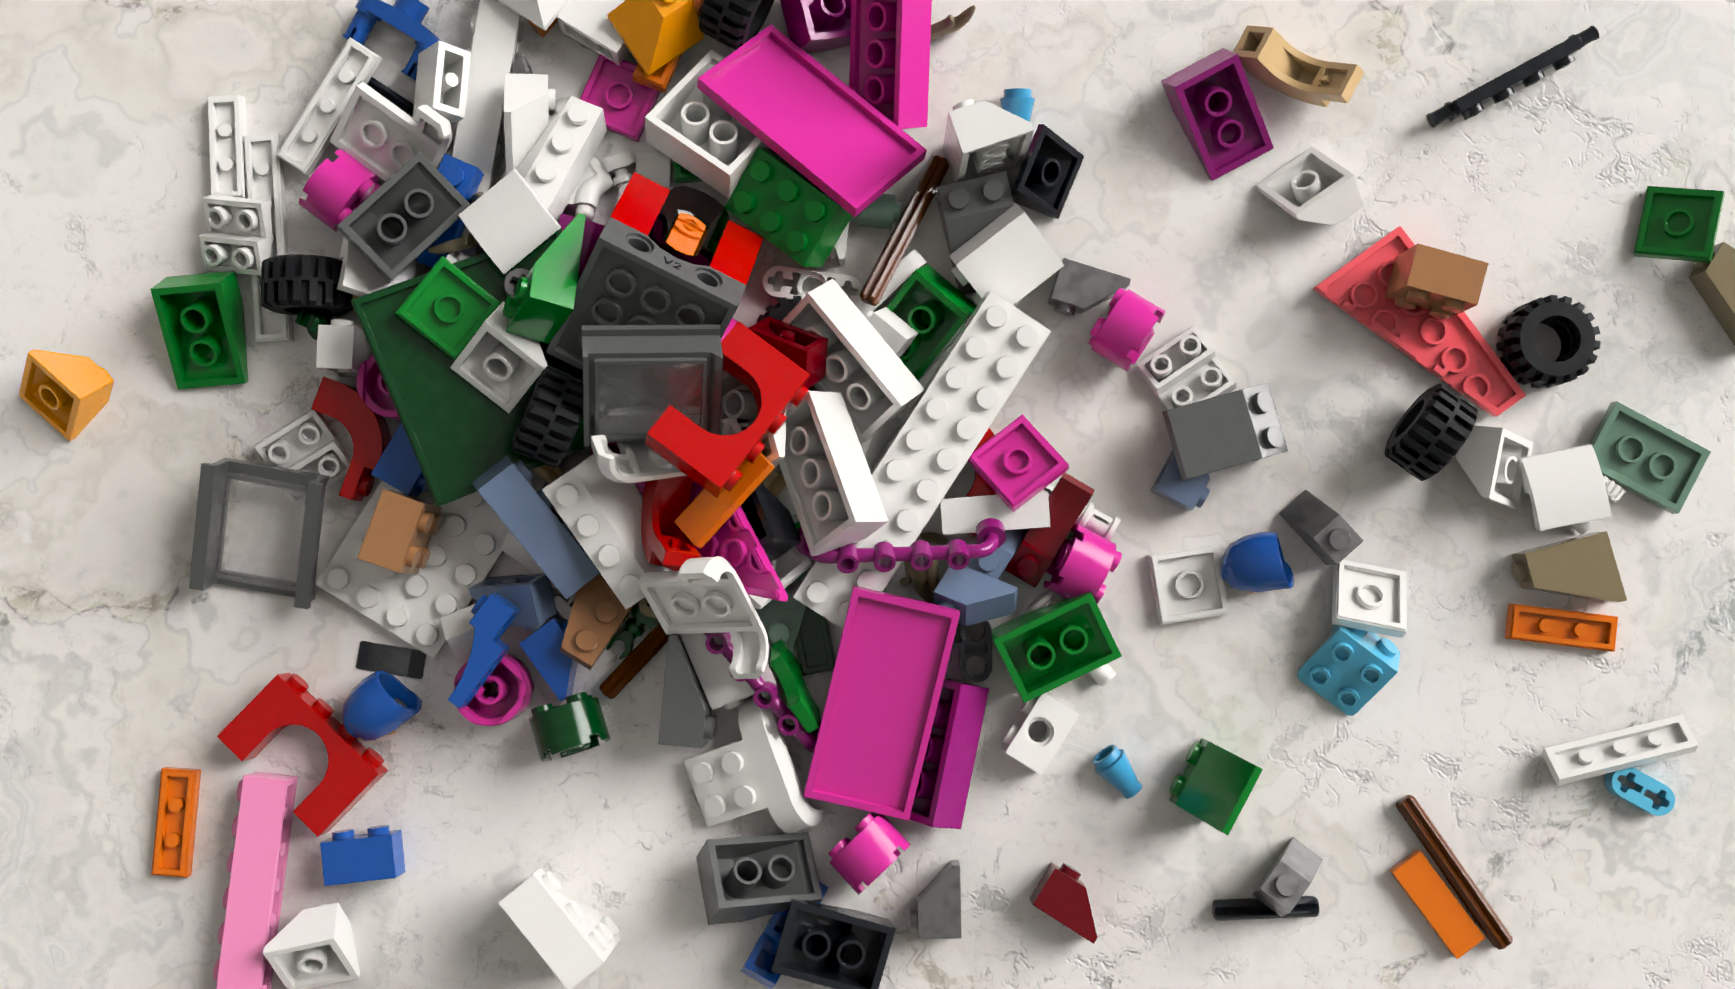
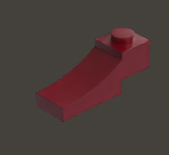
(1043, 543)

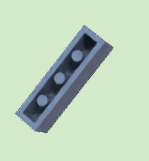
(535, 525)

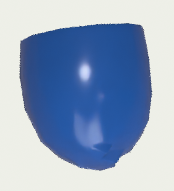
(1256, 564)
(371, 706)

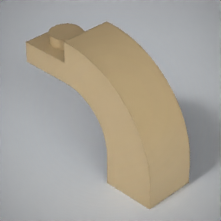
(1293, 73)

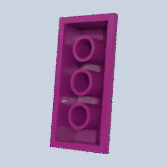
(950, 756)

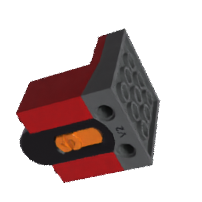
(660, 263)

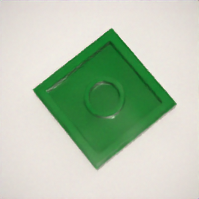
(1679, 224)
(447, 308)

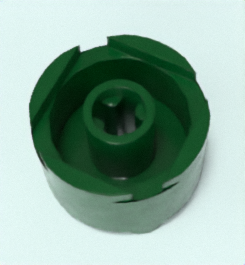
(568, 727)

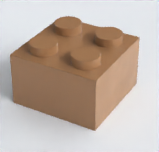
(1436, 281)
(400, 532)

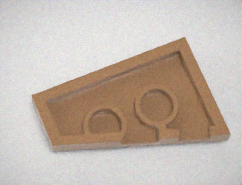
(593, 622)

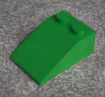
(549, 290)
(935, 312)
(203, 328)
(1055, 645)
(1214, 785)

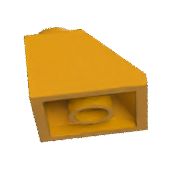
(656, 30)
(65, 389)

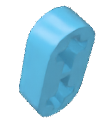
(1636, 796)

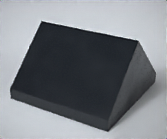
(1046, 173)

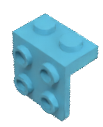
(1350, 667)

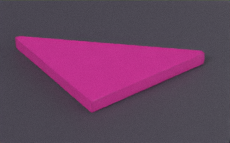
(743, 551)

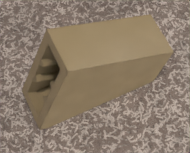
(1717, 286)
(1572, 567)

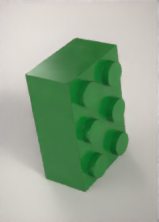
(787, 209)

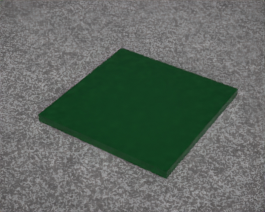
(446, 419)

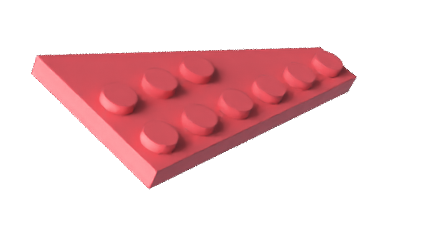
(1444, 347)

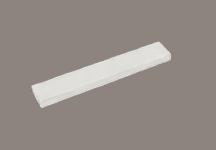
(266, 181)

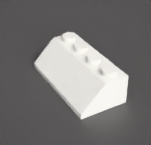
(984, 140)
(563, 152)
(858, 359)
(829, 474)
(606, 524)

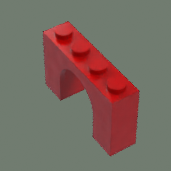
(715, 458)
(350, 768)

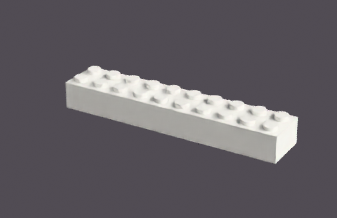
(934, 442)

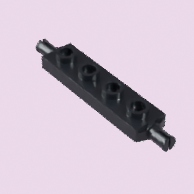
(1502, 86)

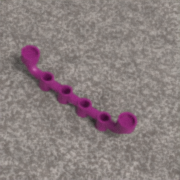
(989, 535)
(776, 705)

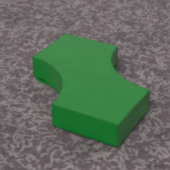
(794, 686)

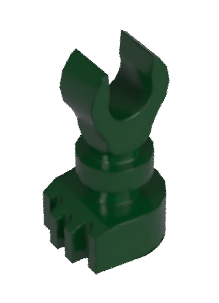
(312, 321)
(633, 628)

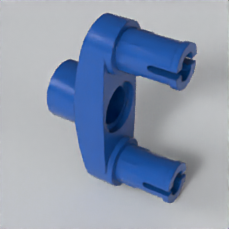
(403, 15)

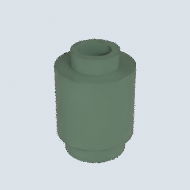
(880, 213)

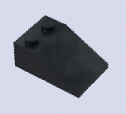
(833, 946)

